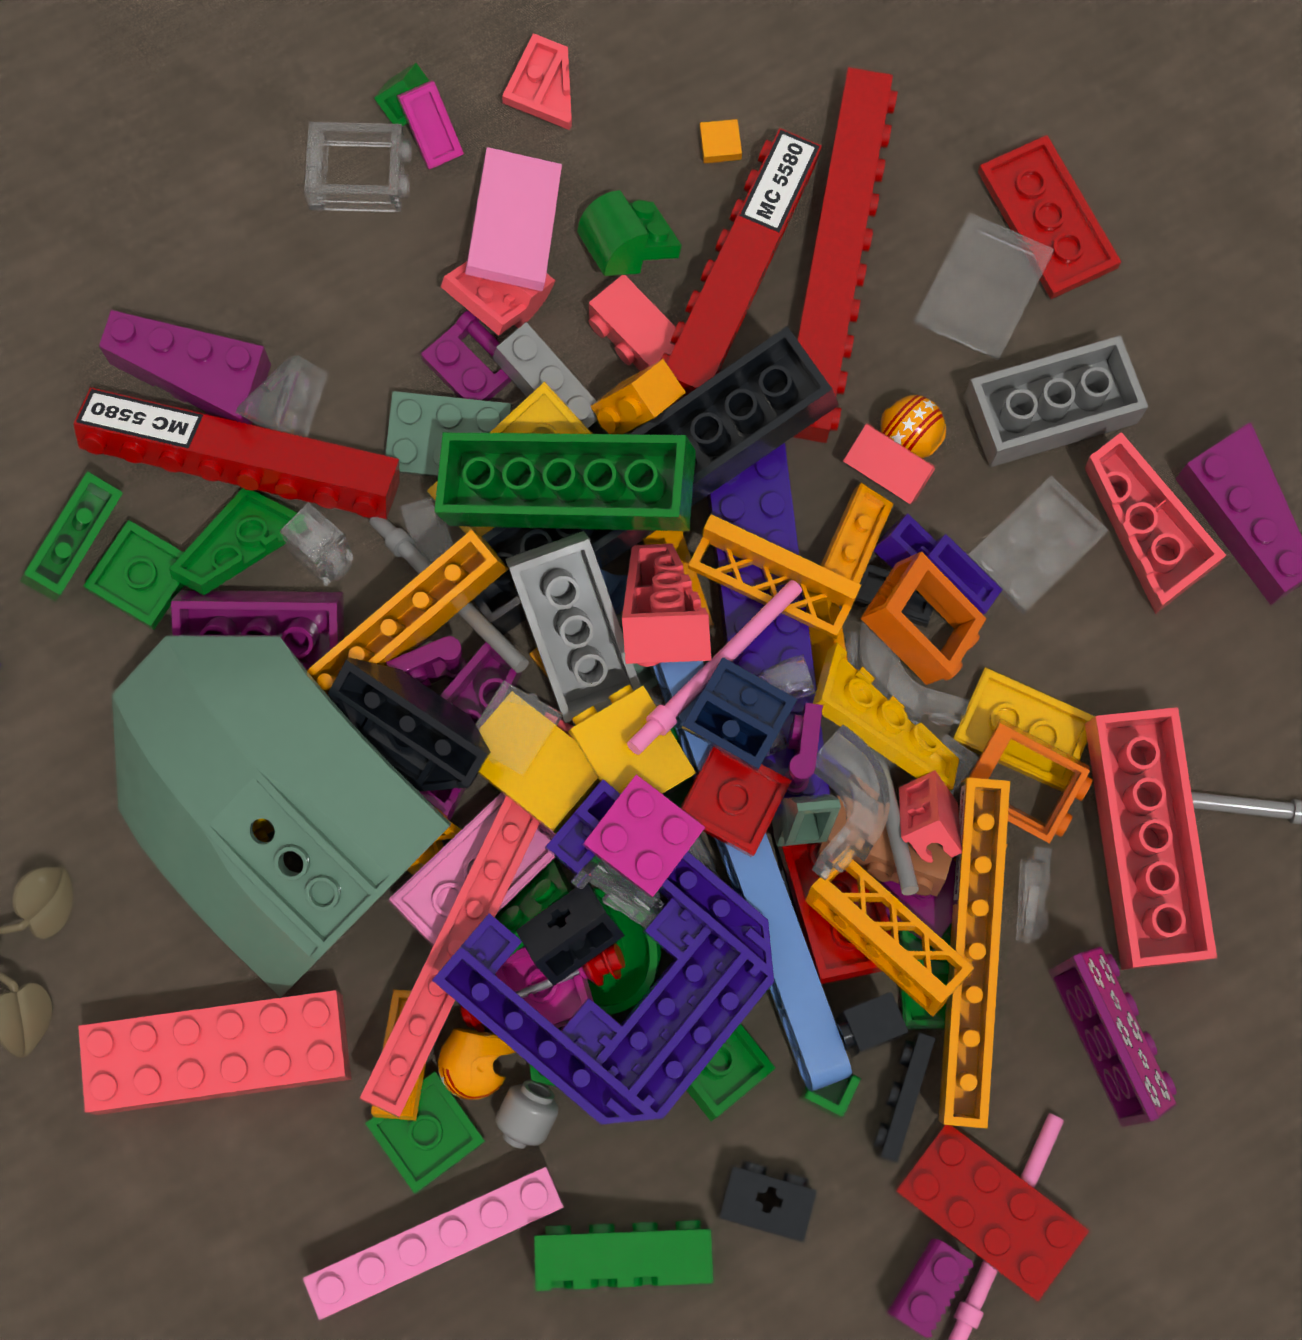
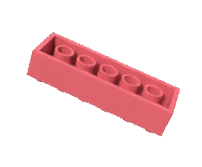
(1150, 839)
(214, 1052)

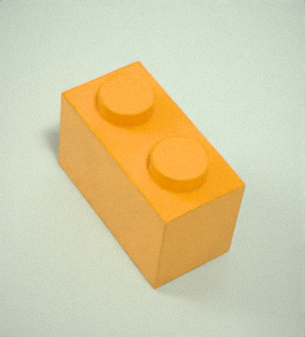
(638, 399)

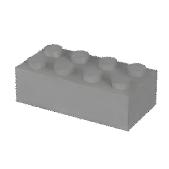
(1055, 401)
(572, 623)

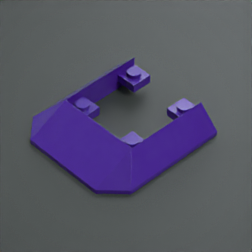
(676, 1027)

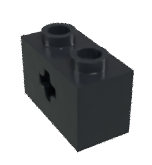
(569, 933)
(871, 1024)
(786, 1220)

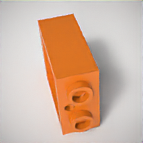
(904, 638)
(1076, 787)

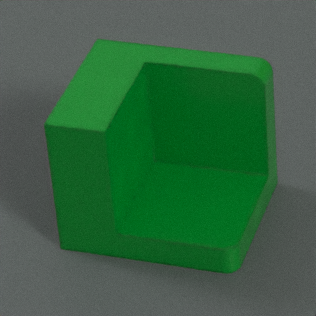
(400, 83)
(832, 1098)

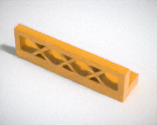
(780, 562)
(879, 946)

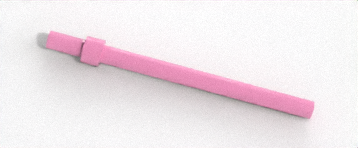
(664, 717)
(969, 1313)

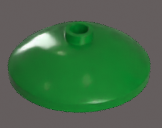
(640, 971)

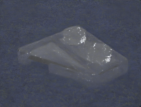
(286, 397)
(1033, 885)
(620, 892)

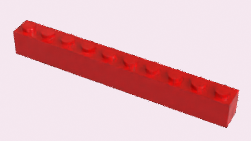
(843, 232)

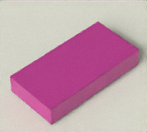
(430, 124)

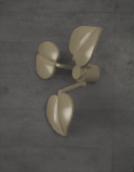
(44, 904)

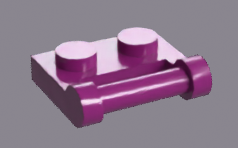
(460, 366)
(432, 661)
(804, 740)

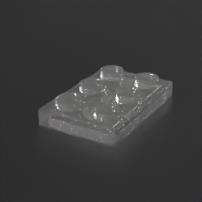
(1038, 544)

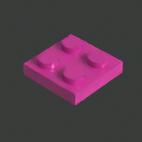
(643, 836)

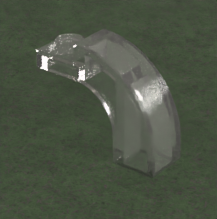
(894, 681)
(863, 787)

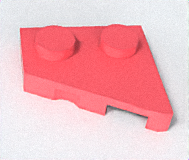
(542, 82)

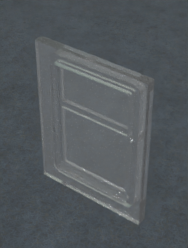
(984, 286)

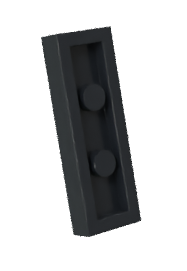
(903, 1097)

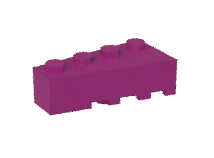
(186, 362)
(1247, 511)
(472, 693)

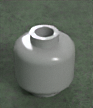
(527, 1114)

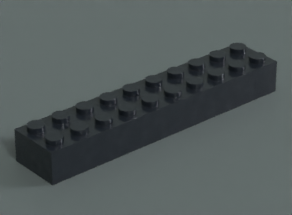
(730, 425)

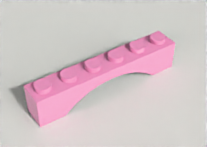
(433, 1243)

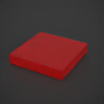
(735, 800)

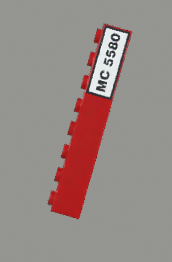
(742, 260)
(237, 453)

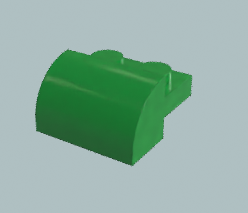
(626, 234)

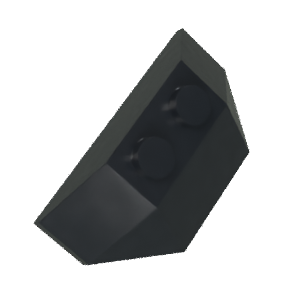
(410, 725)

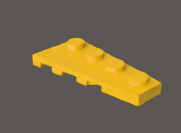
(880, 721)

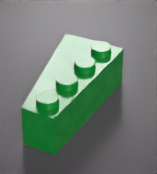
(623, 1257)

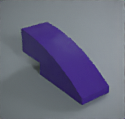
(909, 538)

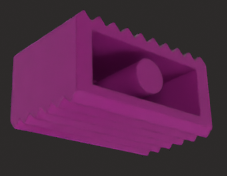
(930, 1287)

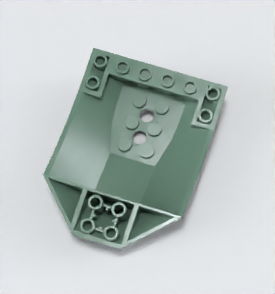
(245, 734)

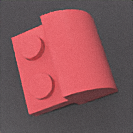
(495, 302)

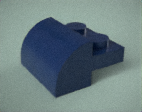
(739, 714)

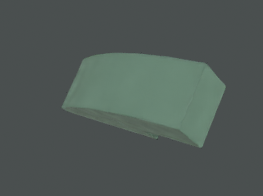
(805, 819)

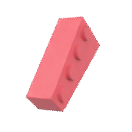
(661, 610)

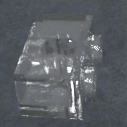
(318, 545)

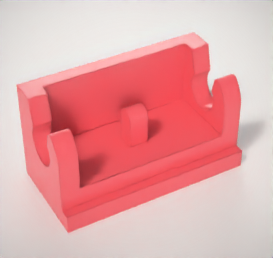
(889, 464)
(929, 816)

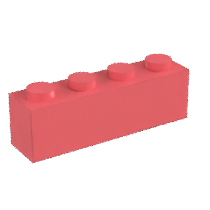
(631, 323)

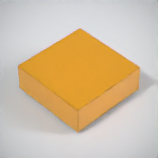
(720, 141)

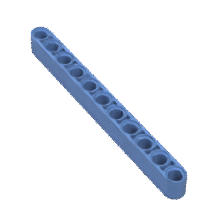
(759, 882)

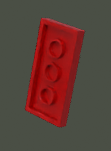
(1047, 206)
(831, 952)
(992, 1212)

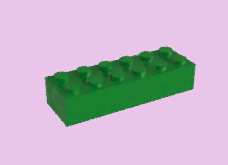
(566, 481)

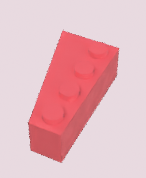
(1152, 524)

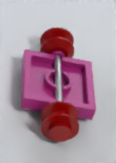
(559, 1001)

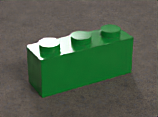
(71, 536)

